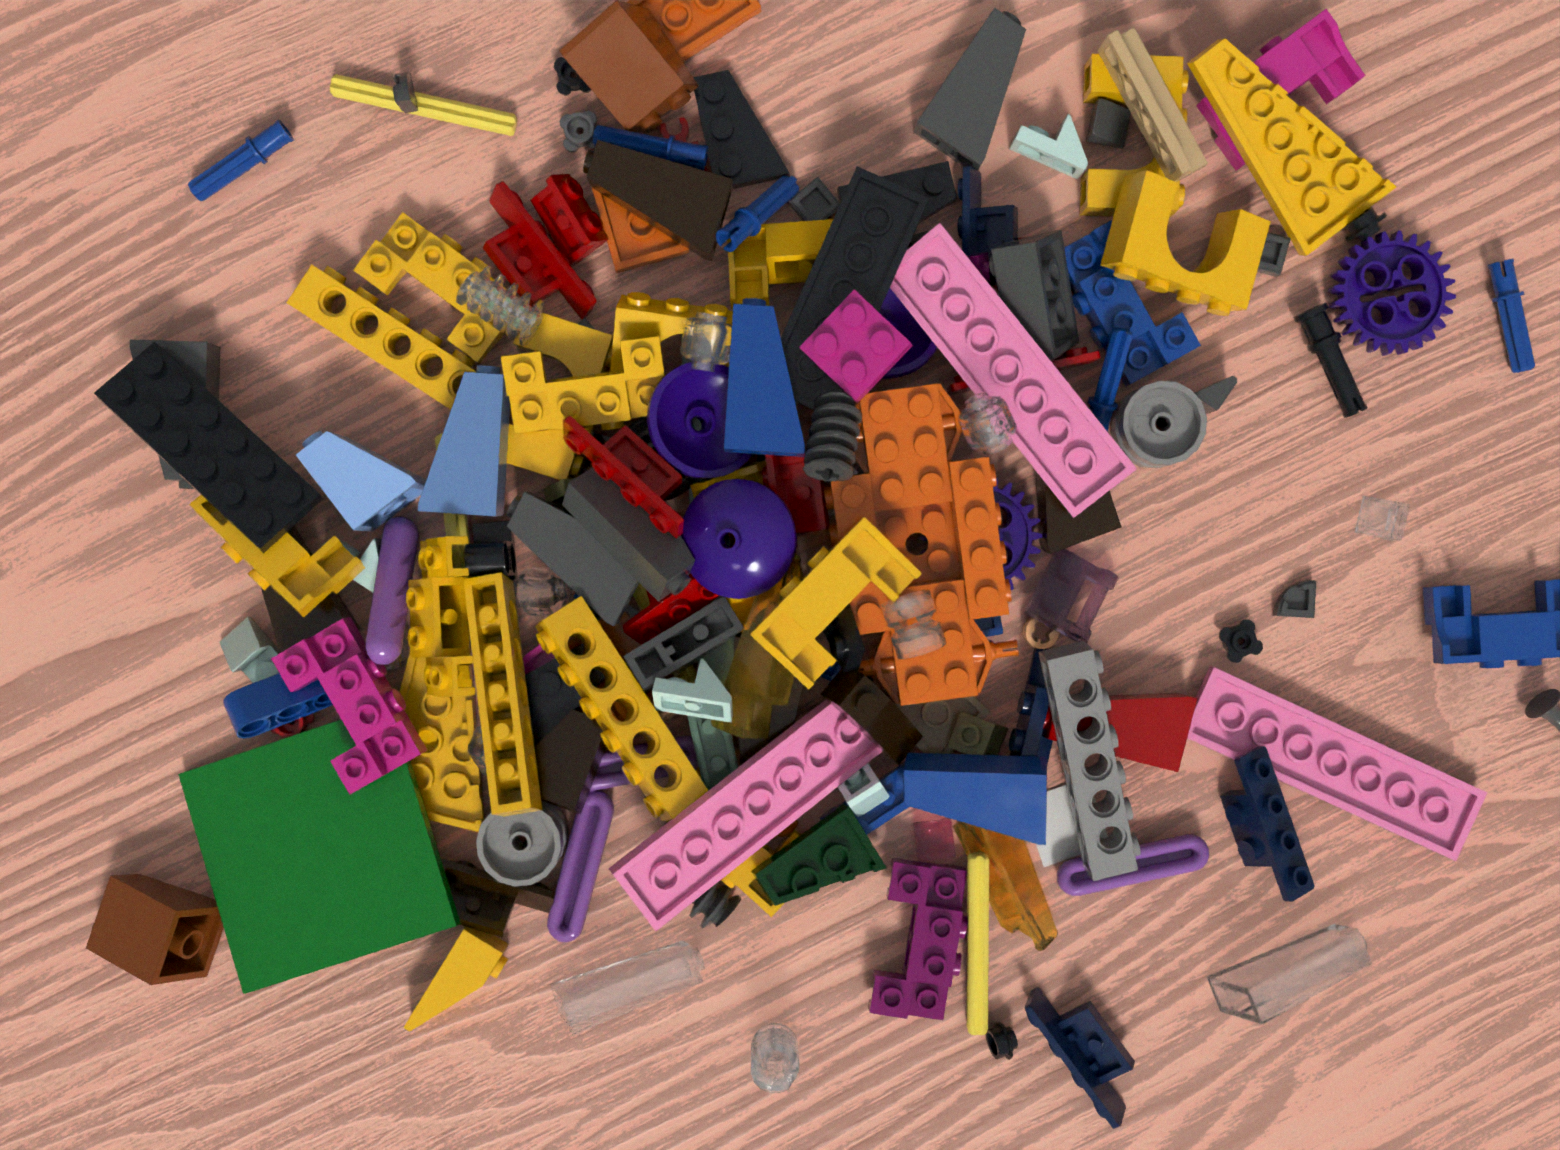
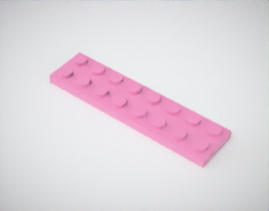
(1003, 360)
(1336, 763)
(742, 813)

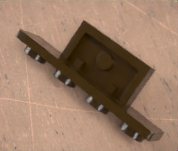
(485, 902)

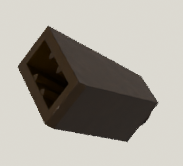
(569, 761)

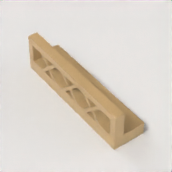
(1151, 104)

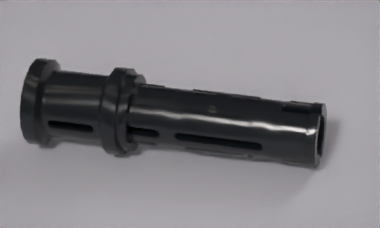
(1324, 343)

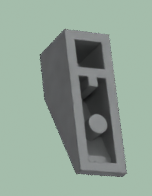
(683, 644)

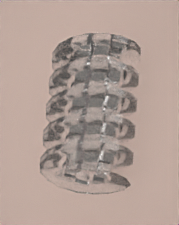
(501, 305)
(774, 1058)

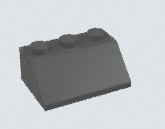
(1037, 289)

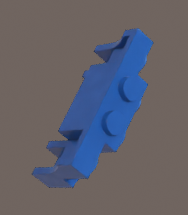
(1115, 303)
(1492, 637)

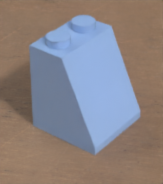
(358, 480)

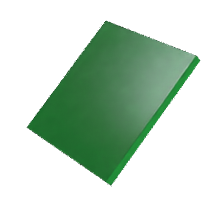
(308, 867)

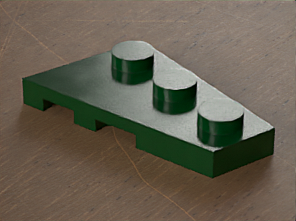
(821, 856)

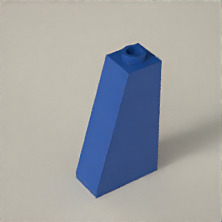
(760, 393)
(980, 790)

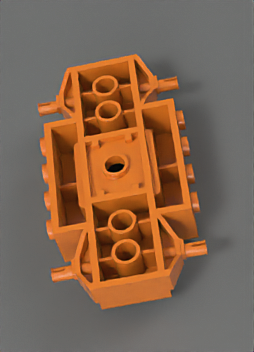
(918, 489)

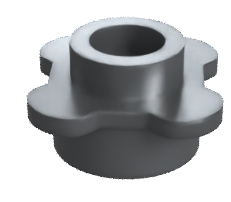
(572, 123)

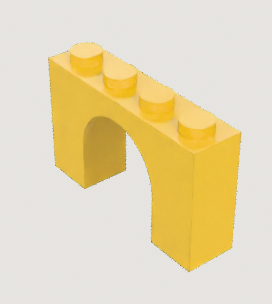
(1102, 186)
(1140, 248)
(645, 317)
(583, 353)

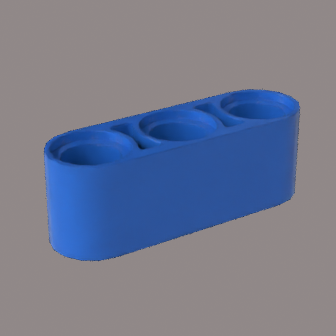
(271, 705)

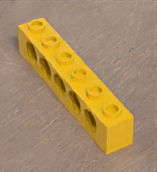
(314, 299)
(502, 695)
(641, 716)

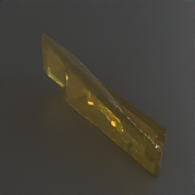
(755, 676)
(1013, 883)

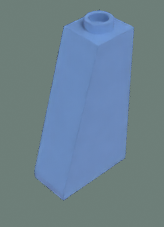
(472, 452)

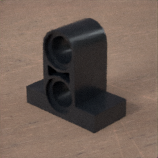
(491, 551)

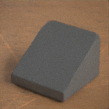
(1108, 124)
(1215, 394)

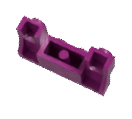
(931, 941)

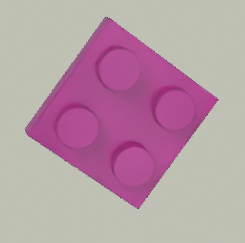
(855, 346)

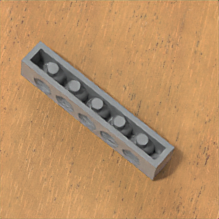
(1060, 668)

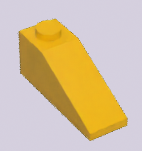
(463, 971)

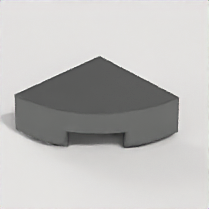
(404, 92)
(1297, 600)

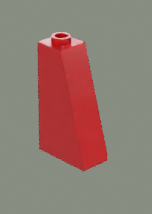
(1148, 727)

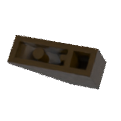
(872, 714)

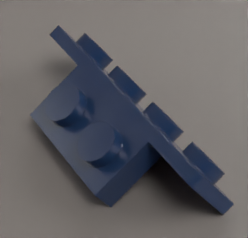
(985, 226)
(1032, 710)
(1264, 825)
(1087, 1050)

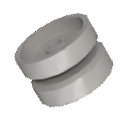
(1176, 411)
(518, 861)

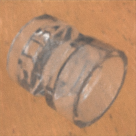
(918, 637)

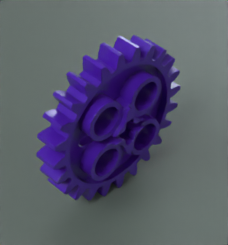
(1398, 326)
(1015, 533)

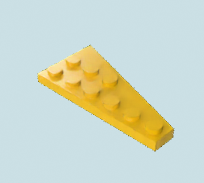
(1293, 156)
(446, 771)

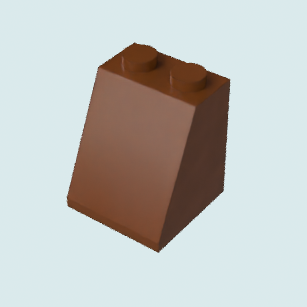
(631, 66)
(156, 929)

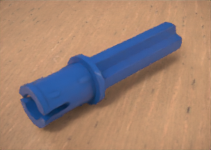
(669, 149)
(240, 160)
(749, 220)
(1512, 316)
(1103, 401)

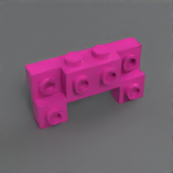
(1308, 54)
(361, 698)

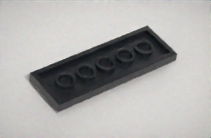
(857, 254)
(209, 446)

